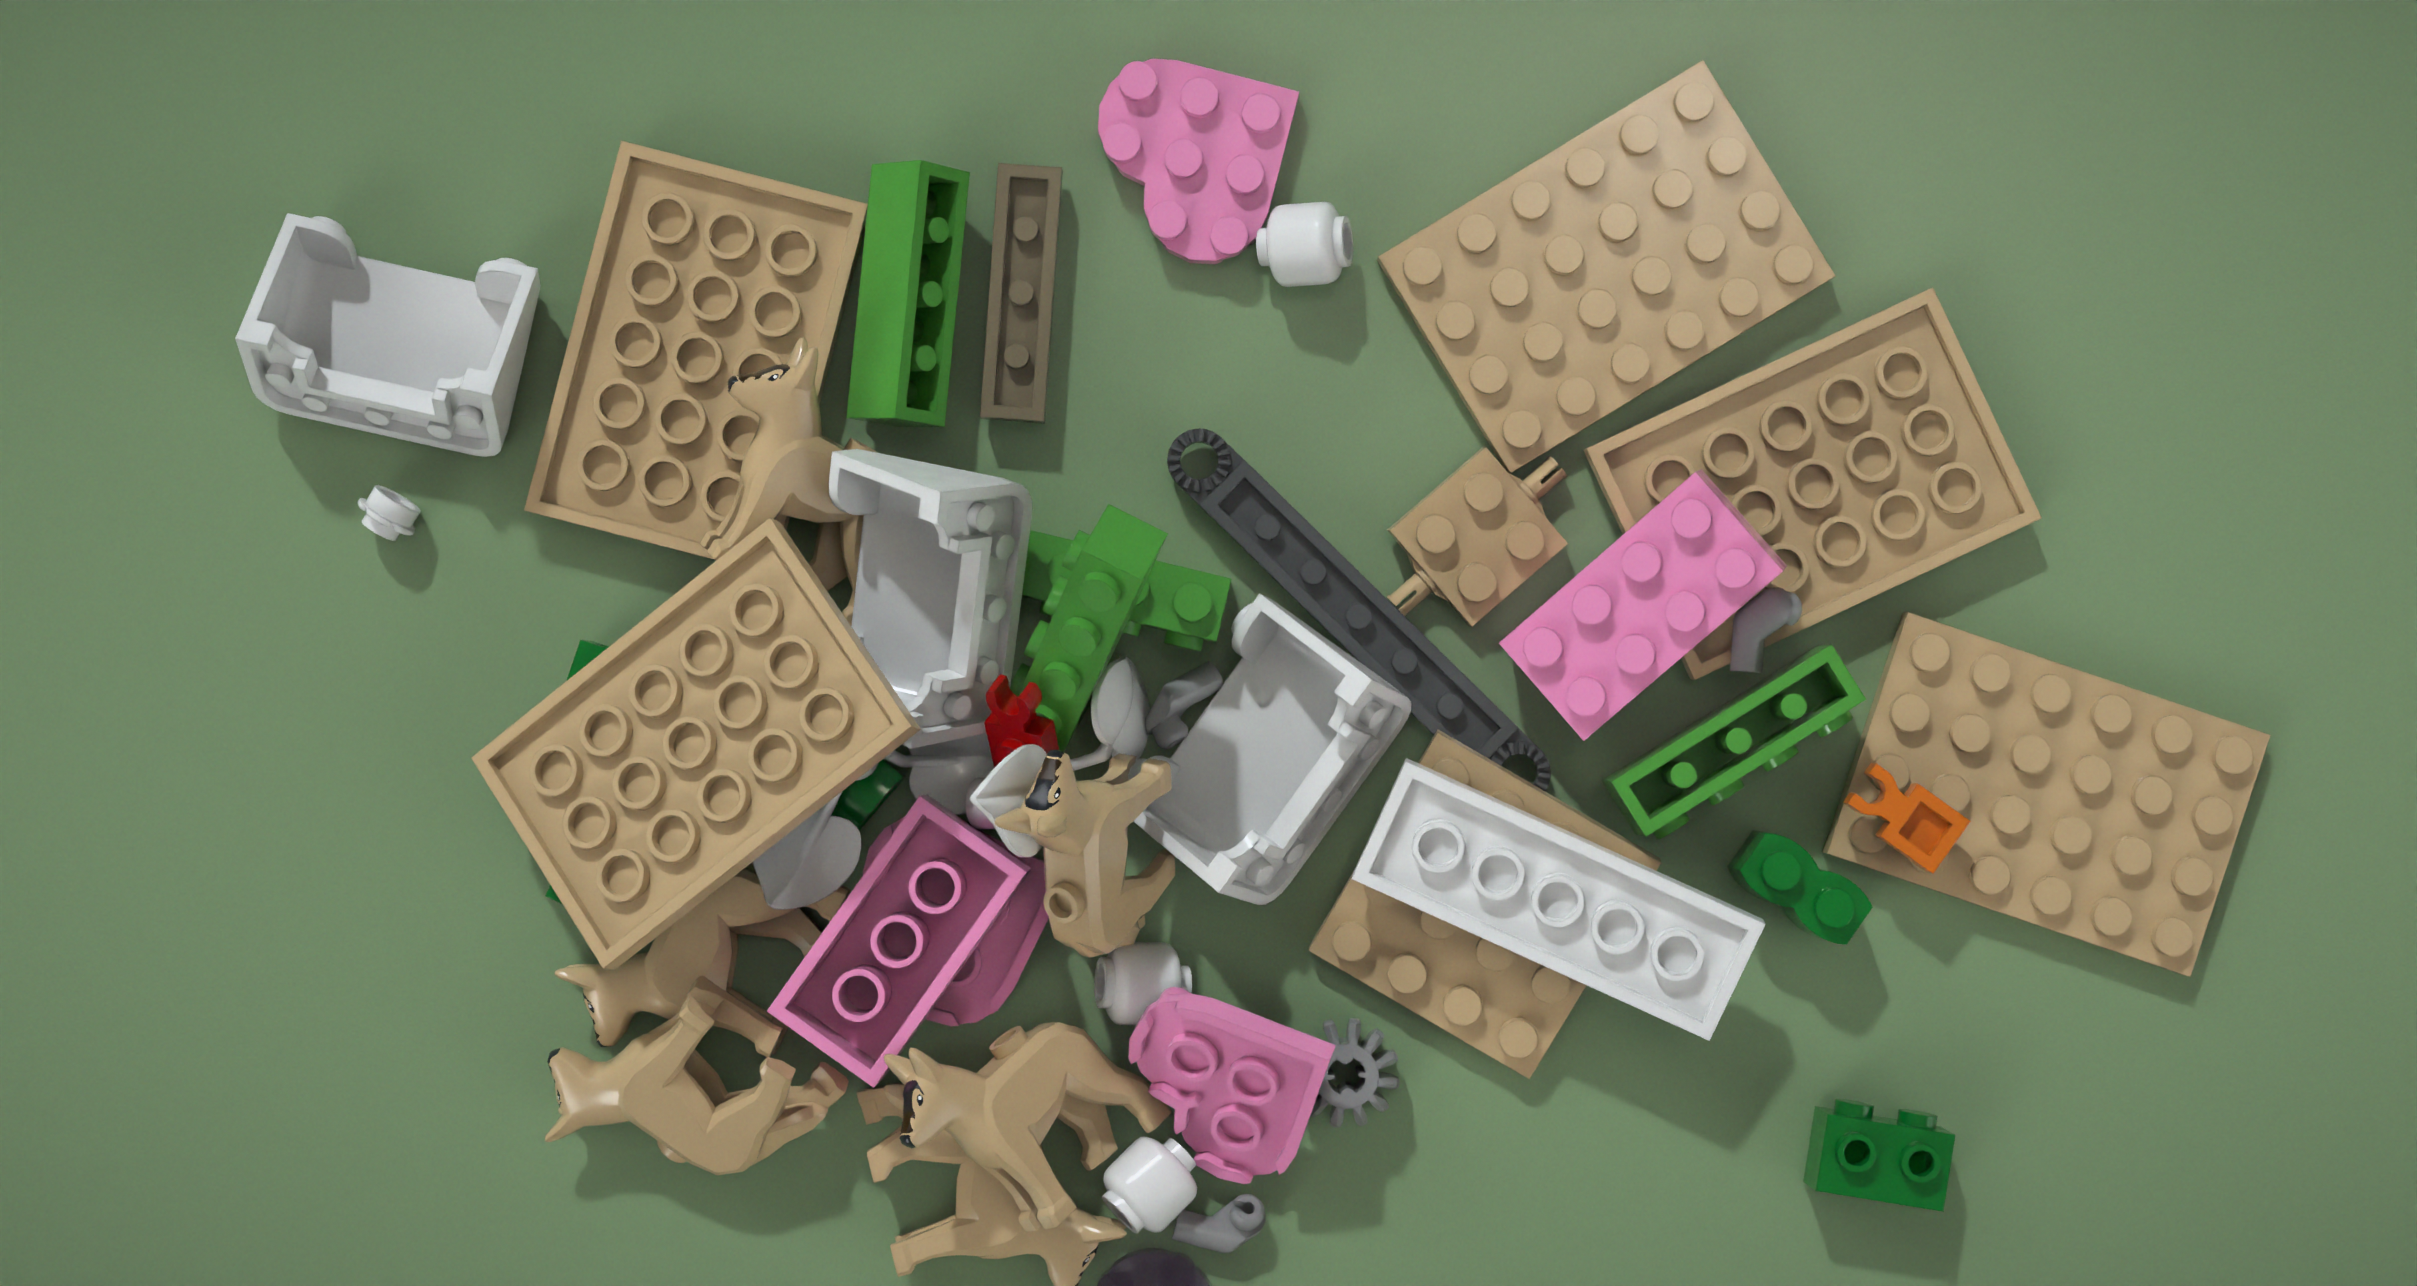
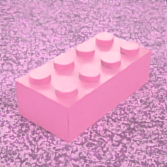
(1642, 604)
(899, 939)

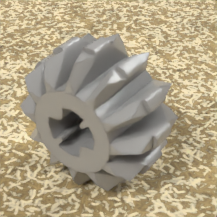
(1353, 1096)

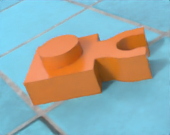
(1915, 821)

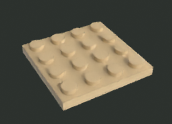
(1446, 973)

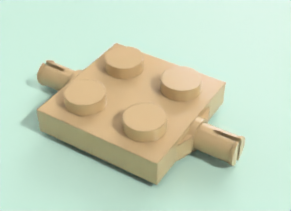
(1477, 536)

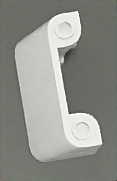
(387, 341)
(936, 582)
(1272, 756)

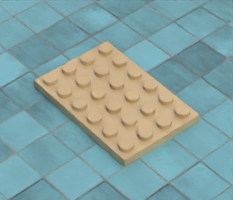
(1605, 267)
(683, 289)
(1843, 457)
(694, 744)
(2079, 792)

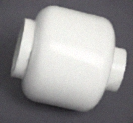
(1305, 244)
(1136, 977)
(1150, 1184)

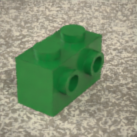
(1879, 1156)

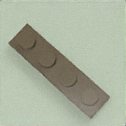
(1021, 293)

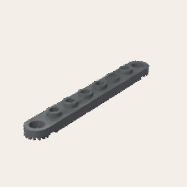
(1348, 604)

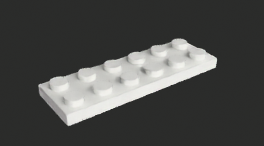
(1558, 899)

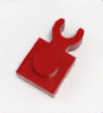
(1015, 720)

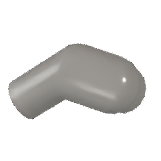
(1756, 622)
(1175, 698)
(1226, 1228)

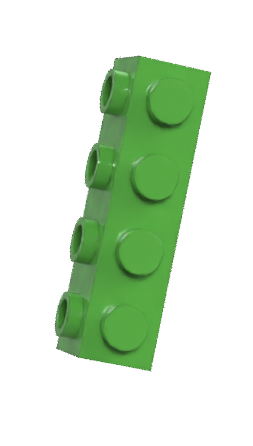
(908, 294)
(1173, 599)
(1088, 616)
(1734, 740)

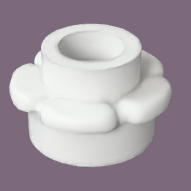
(388, 513)

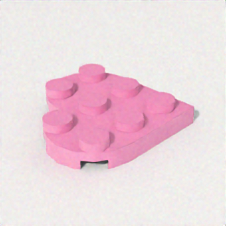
(1201, 148)
(1002, 953)
(1233, 1079)

